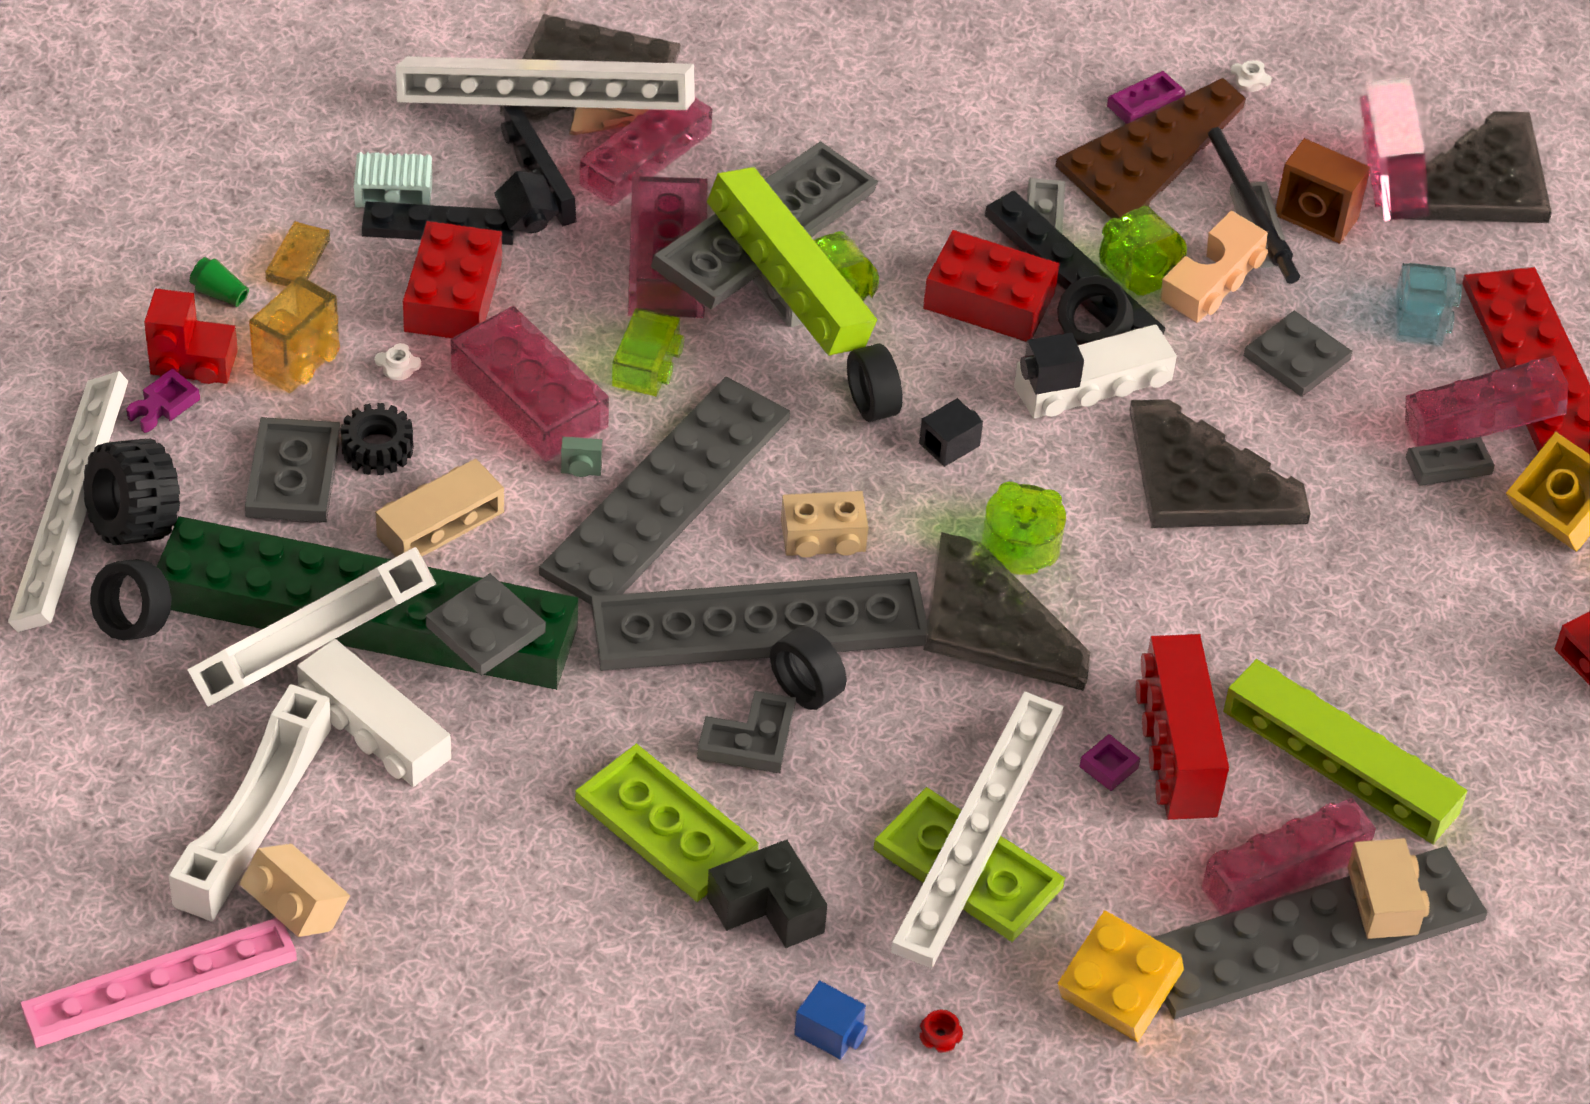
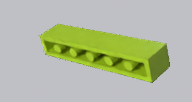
(791, 261)
(1345, 751)

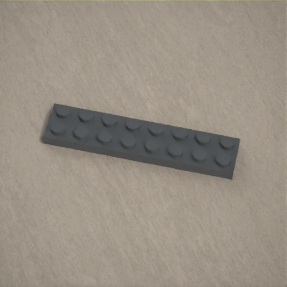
(814, 188)
(665, 492)
(750, 618)
(1304, 936)

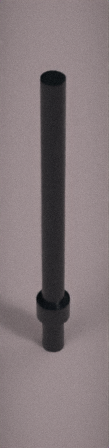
(1278, 249)

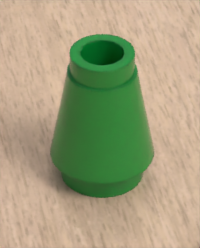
(216, 281)

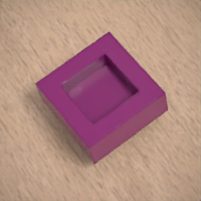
(1109, 762)

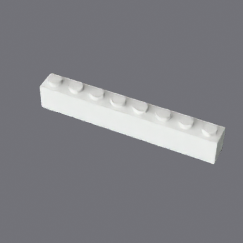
(545, 83)

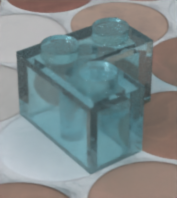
(1426, 303)

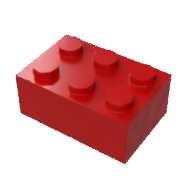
(452, 279)
(990, 286)

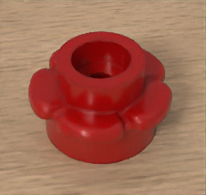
(941, 1021)

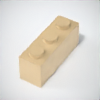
(440, 510)

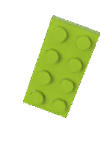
(663, 820)
(1011, 885)

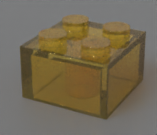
(295, 334)

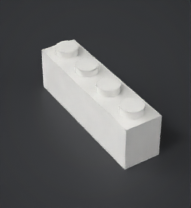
(1110, 369)
(376, 713)

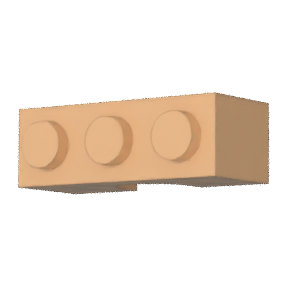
(1199, 288)

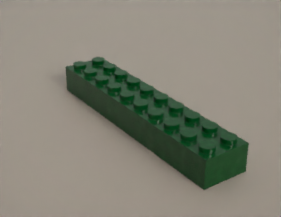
(266, 577)

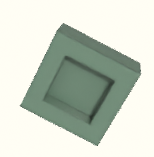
(581, 456)

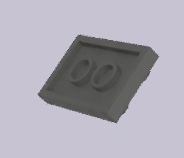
(293, 469)

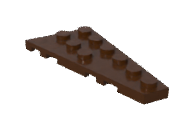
(1147, 154)

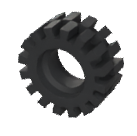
(373, 422)

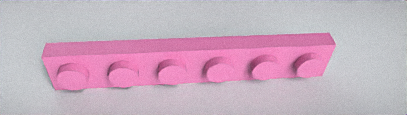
(158, 981)

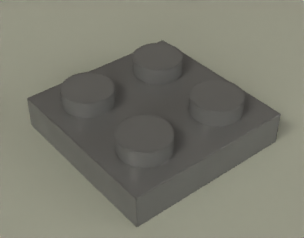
(1298, 353)
(485, 624)

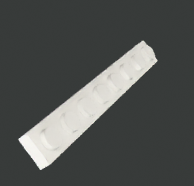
(66, 505)
(976, 830)

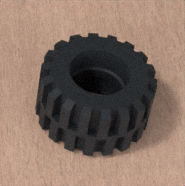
(131, 491)

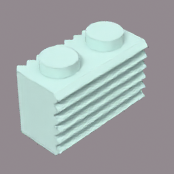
(393, 178)

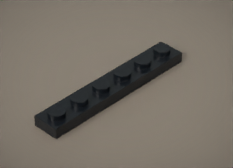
(1040, 238)

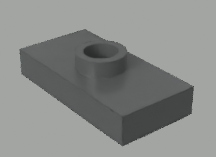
(1450, 461)

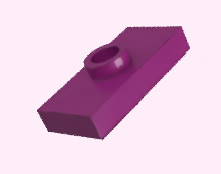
(1145, 97)

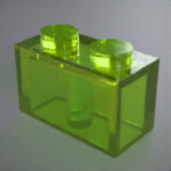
(647, 352)

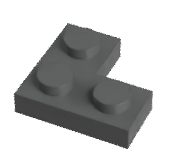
(753, 744)

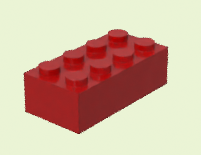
(1182, 727)

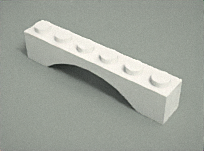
(311, 626)
(221, 854)

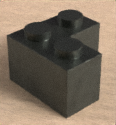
(770, 885)

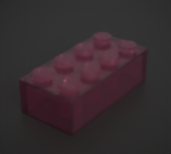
(1394, 149)
(659, 216)
(529, 382)

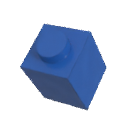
(831, 1020)

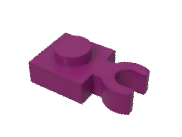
(164, 397)

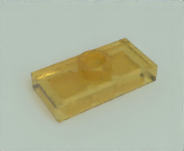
(297, 254)

